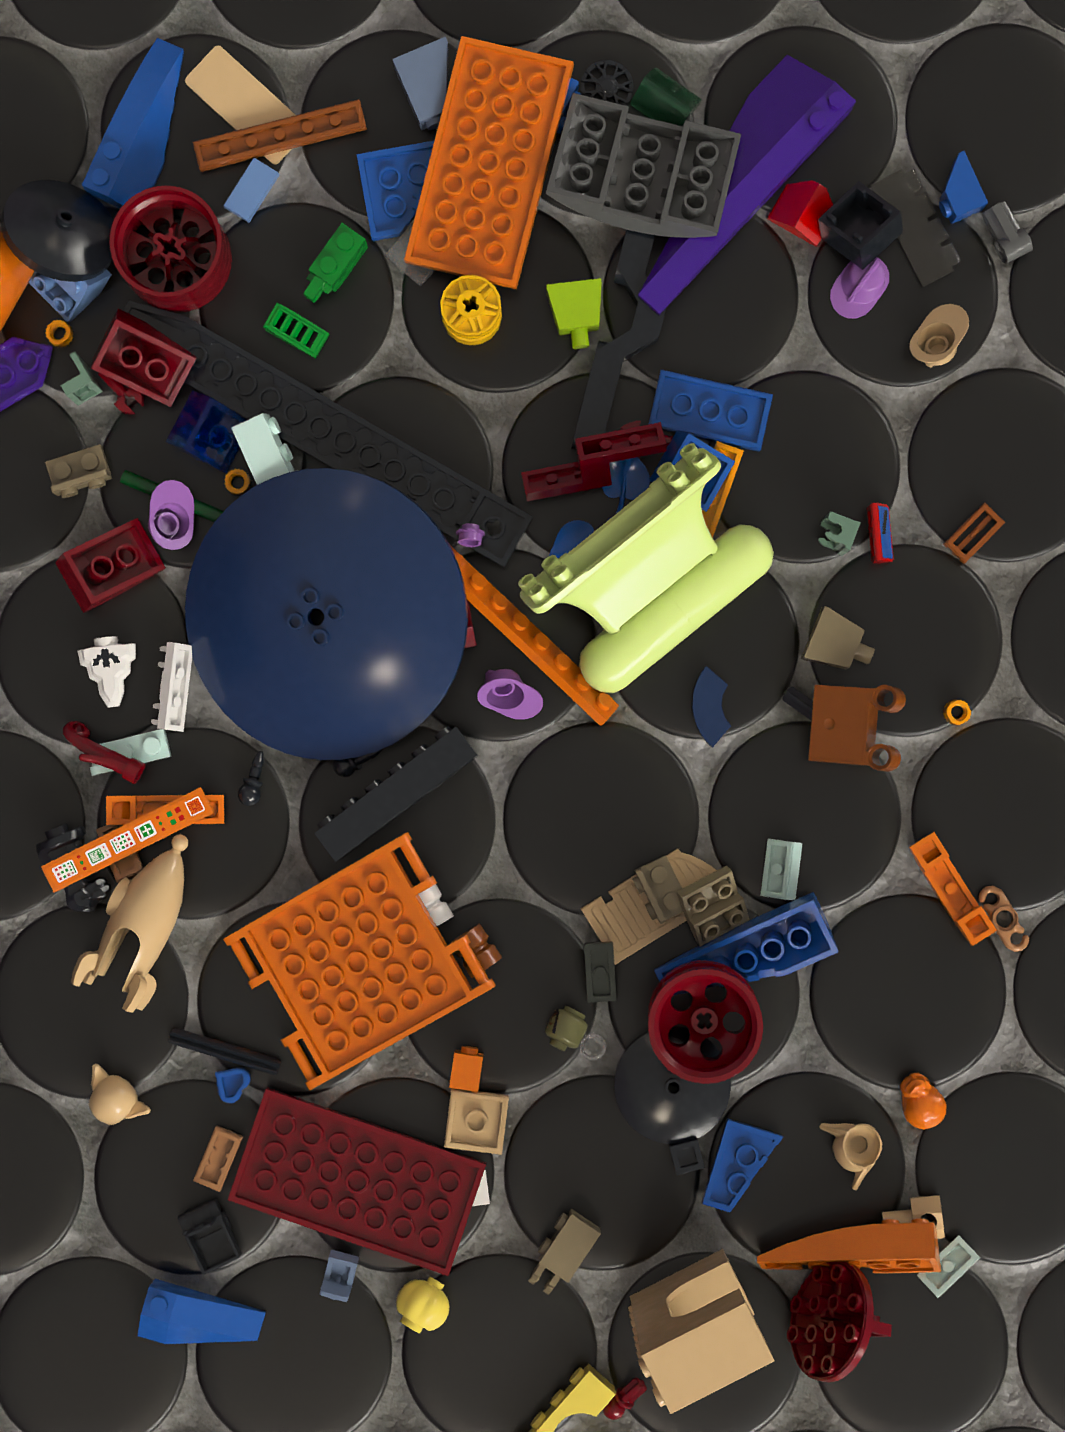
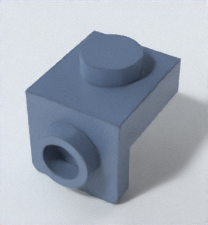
(339, 1276)

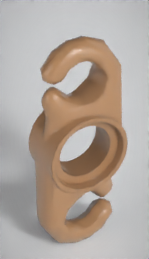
(1014, 927)

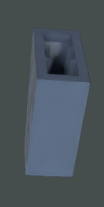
(425, 81)

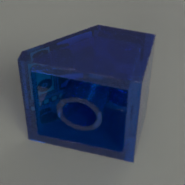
(206, 431)

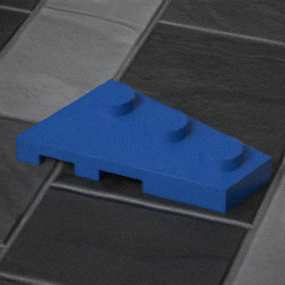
(737, 1160)

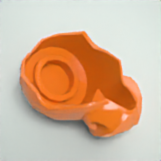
(922, 1102)

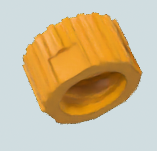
(51, 328)
(237, 472)
(948, 716)

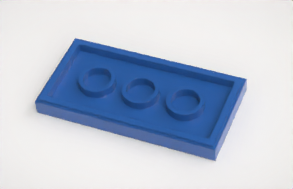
(711, 410)

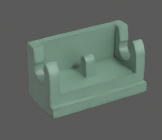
(841, 532)

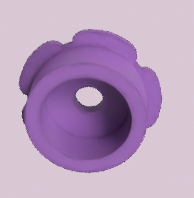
(470, 535)

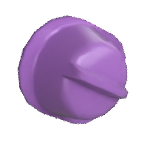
(858, 289)
(171, 515)
(508, 695)

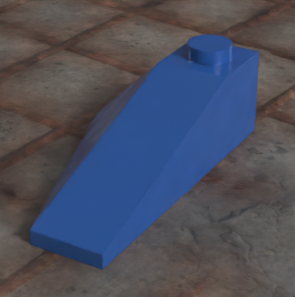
(189, 1316)

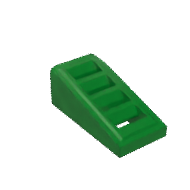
(273, 319)

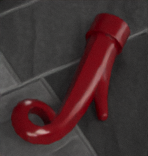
(77, 733)

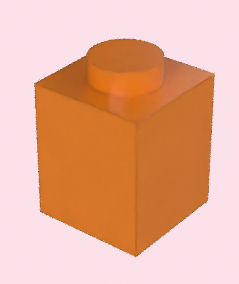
(466, 1069)

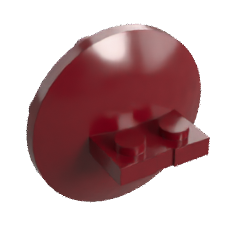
(833, 1321)

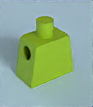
(576, 309)

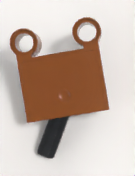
(847, 723)

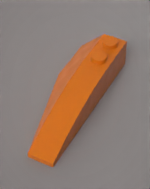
(882, 1247)

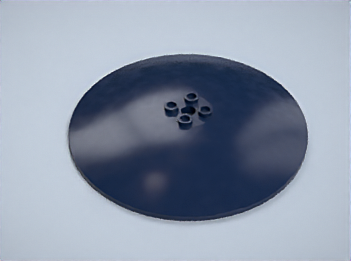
(386, 600)

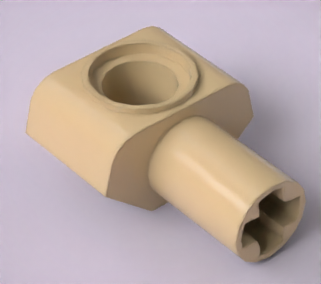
(919, 1207)

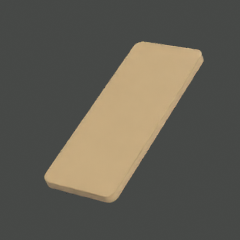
(236, 94)

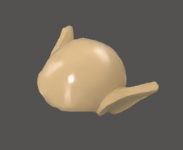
(113, 1098)
(855, 1147)

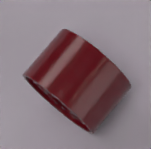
(152, 209)

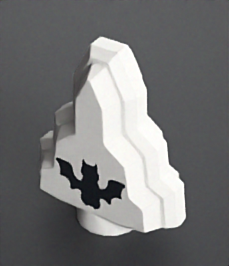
(109, 666)

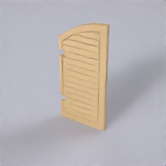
(626, 917)

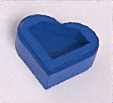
(232, 1082)

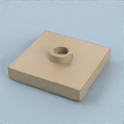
(476, 1121)

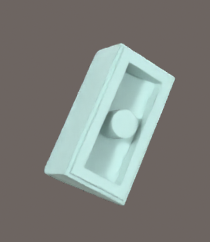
(781, 869)

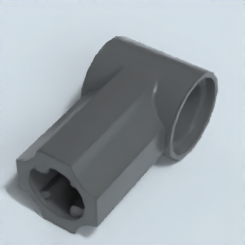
(1010, 240)

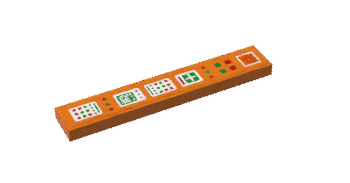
(127, 839)

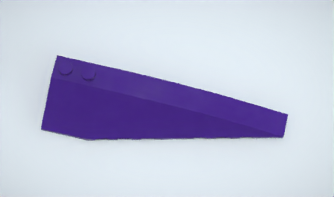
(778, 131)

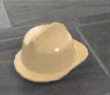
(940, 335)

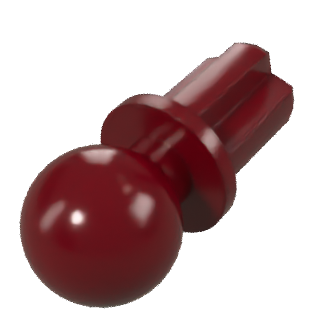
(624, 1398)

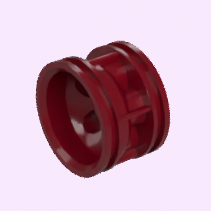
(686, 1058)

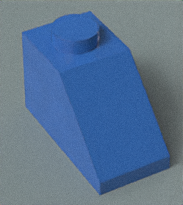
(962, 192)

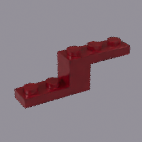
(593, 462)

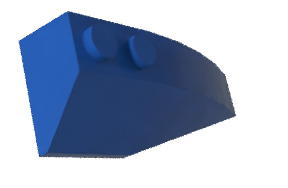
(138, 133)
(768, 944)

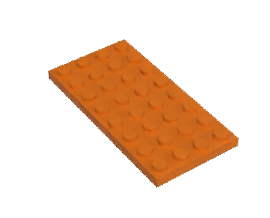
(489, 162)

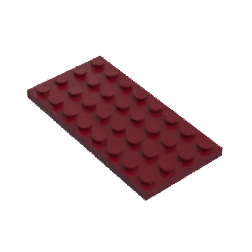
(357, 1181)

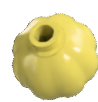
(422, 1304)

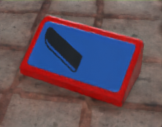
(880, 533)

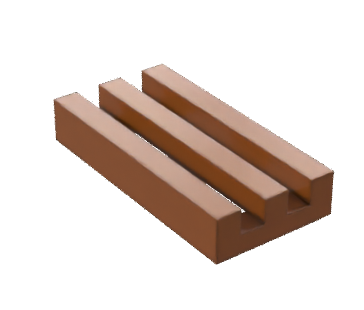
(956, 550)

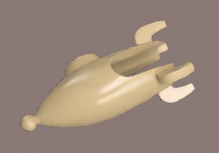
(148, 908)

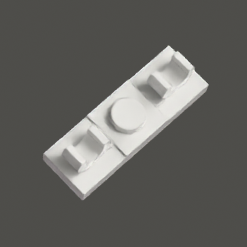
(174, 687)

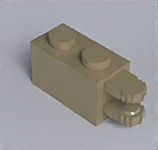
(565, 1249)

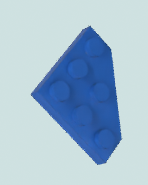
(393, 186)

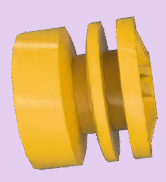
(472, 326)

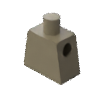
(836, 641)

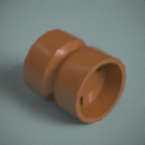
(485, 953)

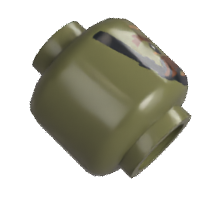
(566, 1028)

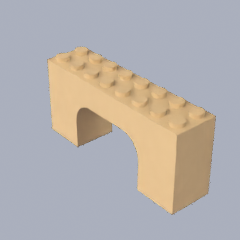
(696, 1332)

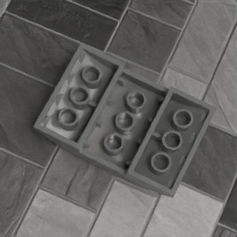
(642, 170)

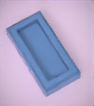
(251, 190)

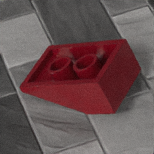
(142, 358)
(109, 564)

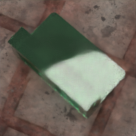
(664, 99)

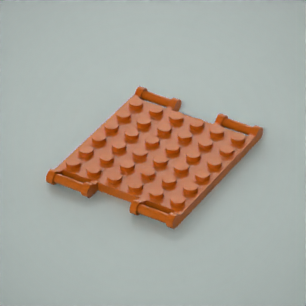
(358, 962)

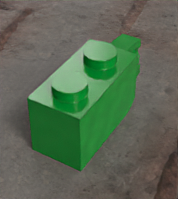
(335, 262)

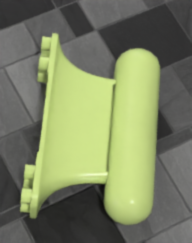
(651, 573)

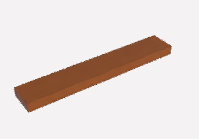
(279, 135)

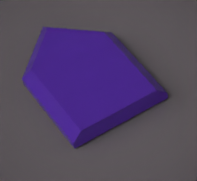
(21, 369)

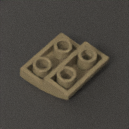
(713, 905)

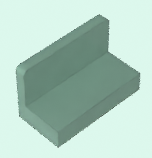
(82, 386)

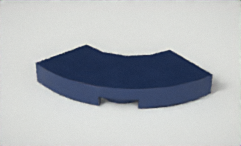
(707, 707)

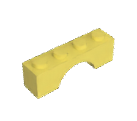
(586, 1394)

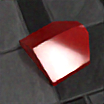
(800, 209)

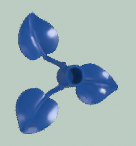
(628, 481)

